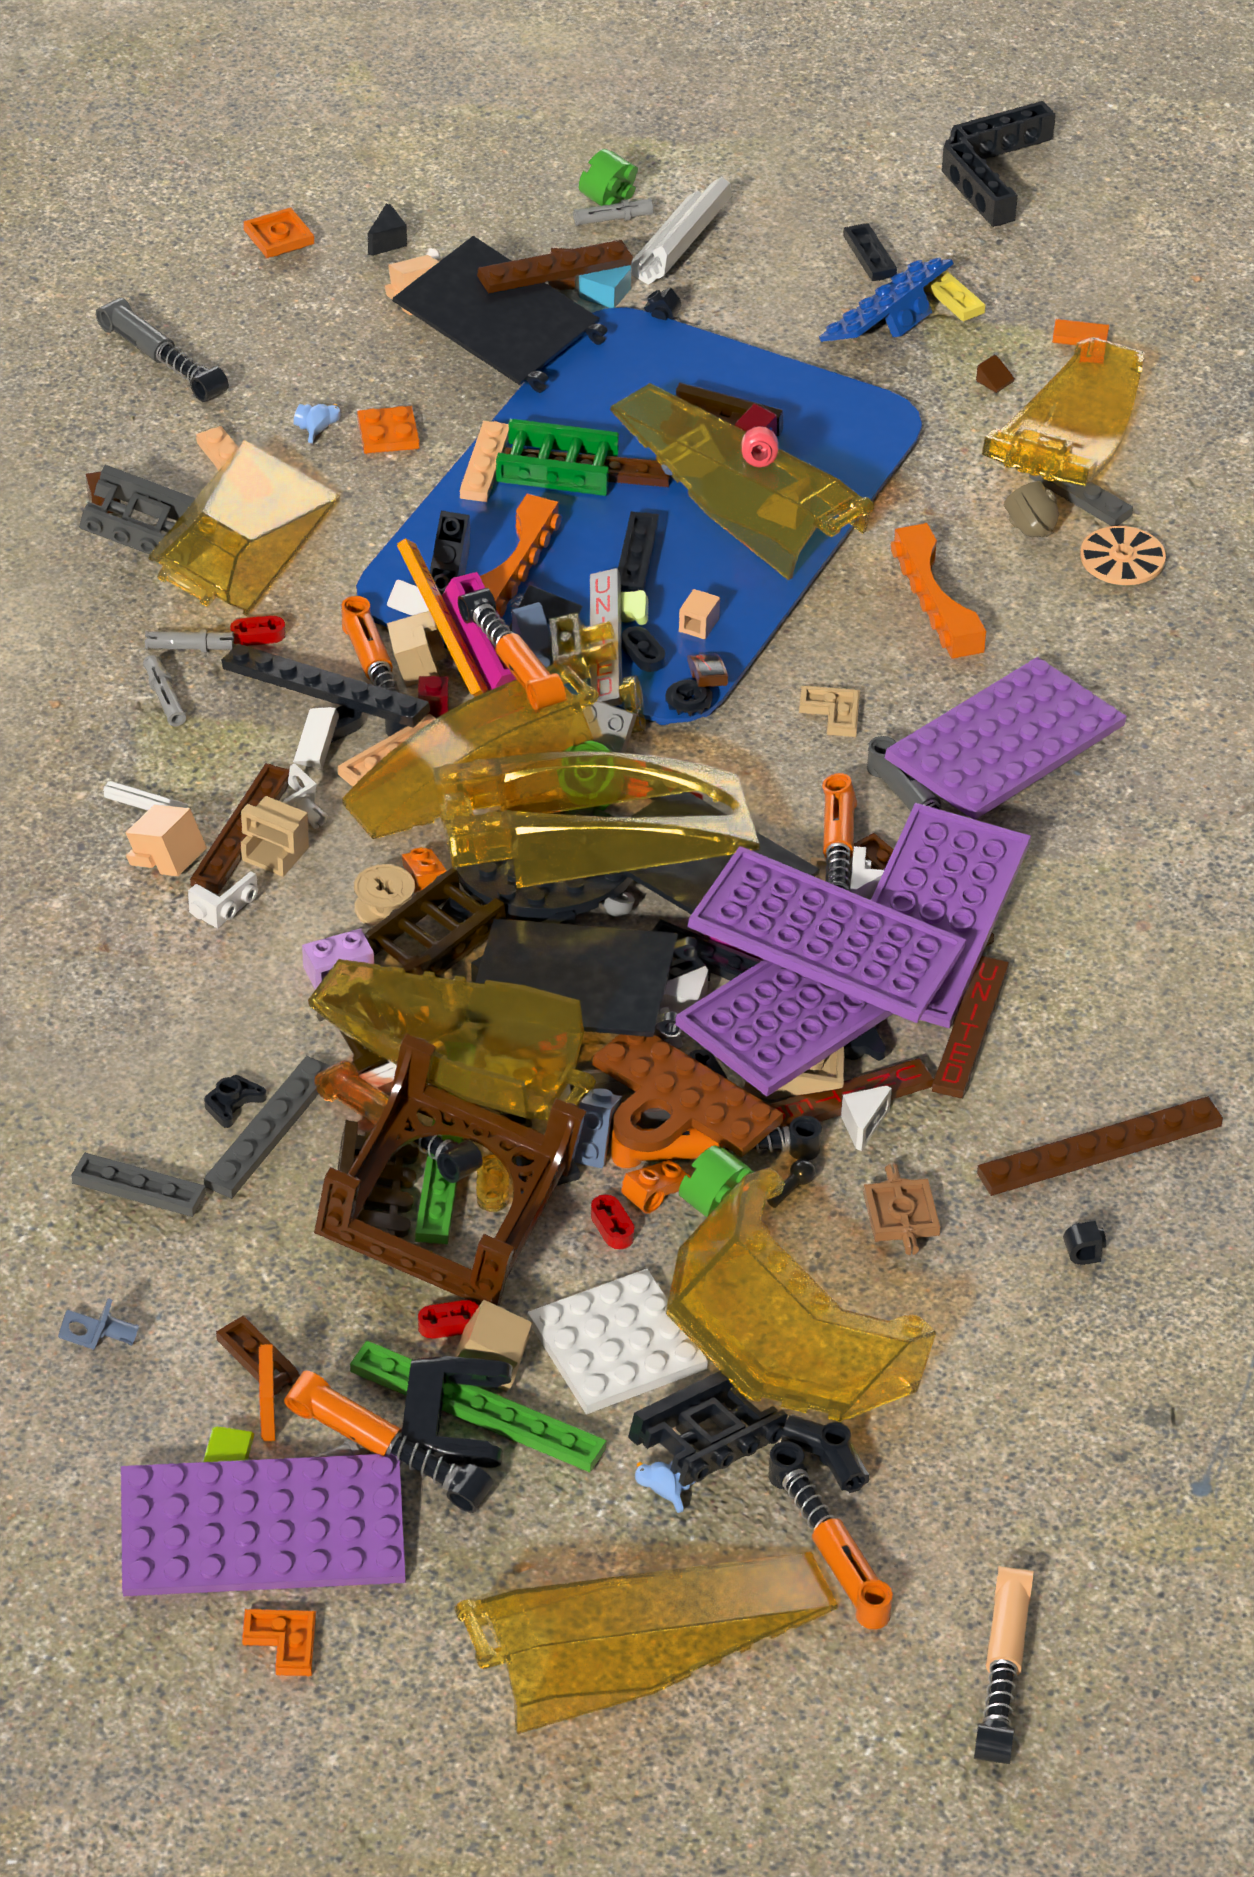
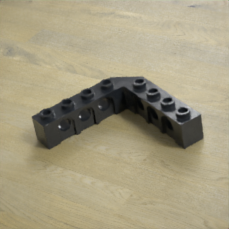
(985, 138)

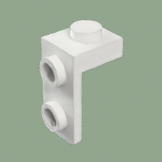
(407, 599)
(217, 909)

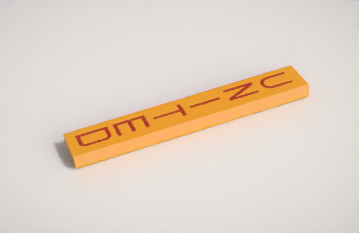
(442, 617)

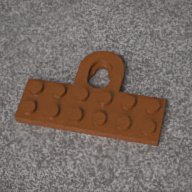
(687, 1091)

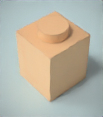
(699, 614)

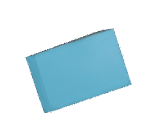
(605, 286)

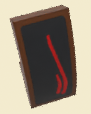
(708, 670)

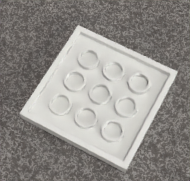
(615, 1341)

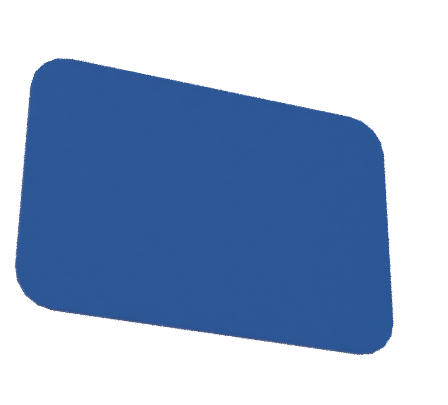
(827, 422)

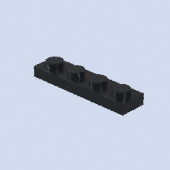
(637, 550)

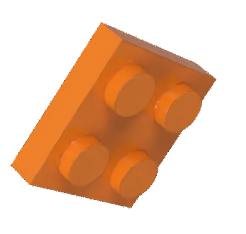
(278, 232)
(388, 429)

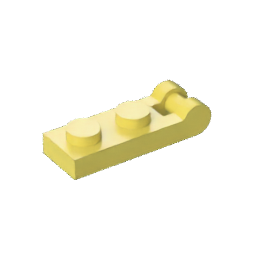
(955, 296)

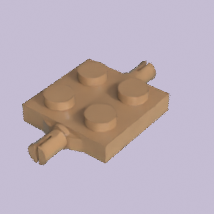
(901, 1209)

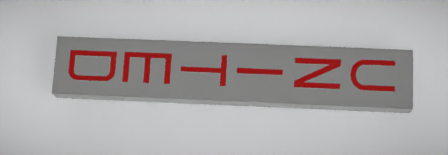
(606, 606)

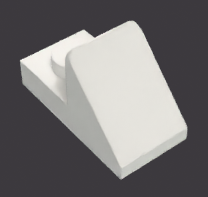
(863, 878)

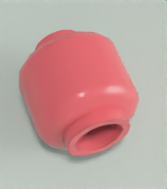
(759, 447)

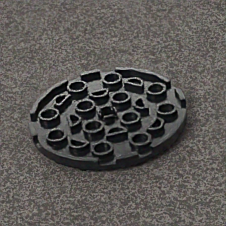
(542, 900)

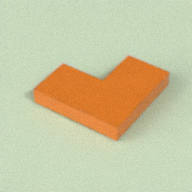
(1071, 332)
(266, 1392)
(288, 1630)

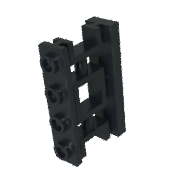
(694, 1405)

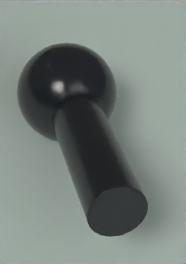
(801, 1173)

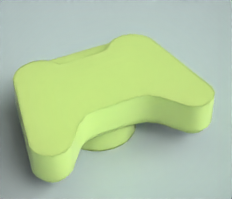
(634, 607)

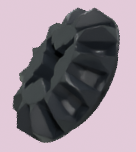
(683, 691)

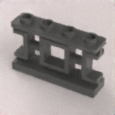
(140, 496)

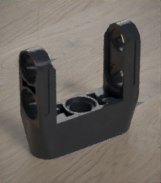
(425, 1405)

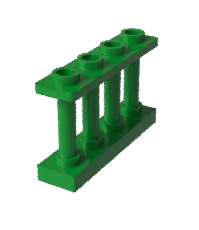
(557, 474)

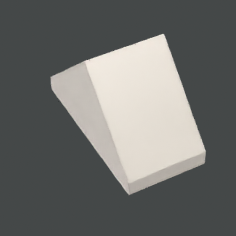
(686, 990)
(864, 1112)

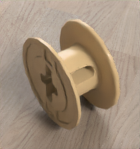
(381, 891)

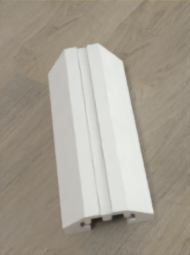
(680, 231)

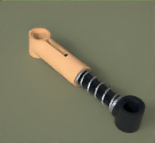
(1004, 1663)

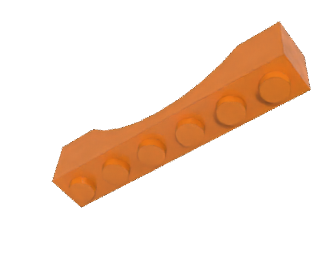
(534, 525)
(957, 626)

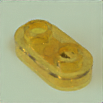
(632, 696)
(492, 1185)

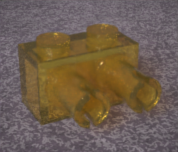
(572, 640)

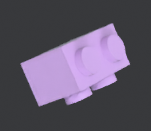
(323, 954)

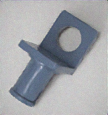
(96, 1329)

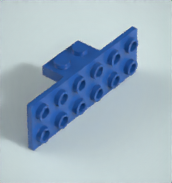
(899, 302)

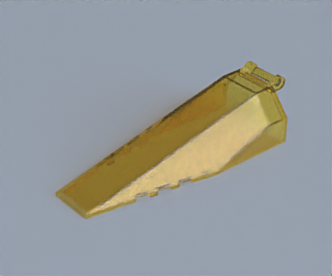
(763, 507)
(636, 1633)

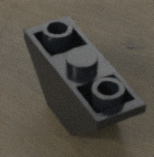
(450, 548)

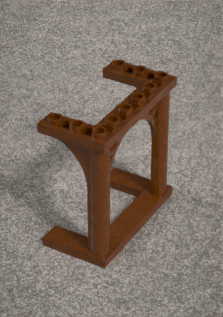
(551, 1155)

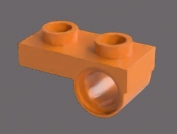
(422, 866)
(651, 1184)

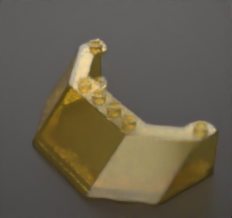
(777, 1327)

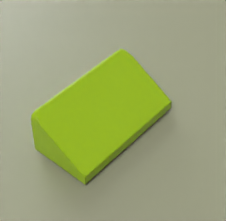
(228, 1445)

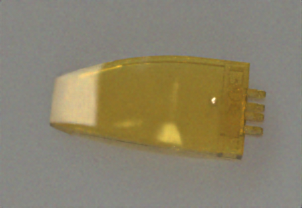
(1075, 419)

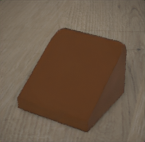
(994, 374)

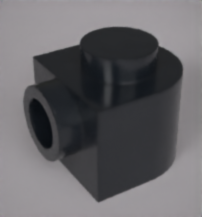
(663, 304)
(1085, 1242)

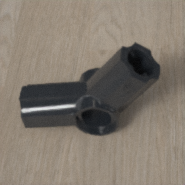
(832, 1446)

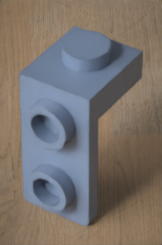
(593, 1140)

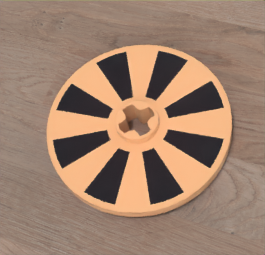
(1122, 555)

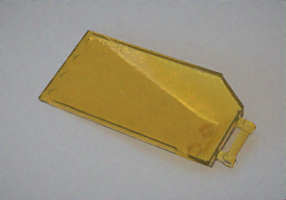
(242, 529)

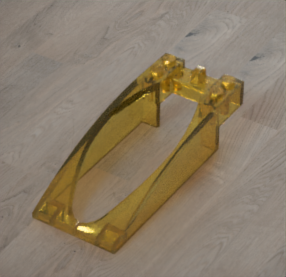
(573, 846)

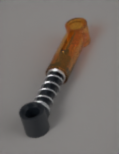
(345, 1085)

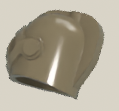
(1033, 509)

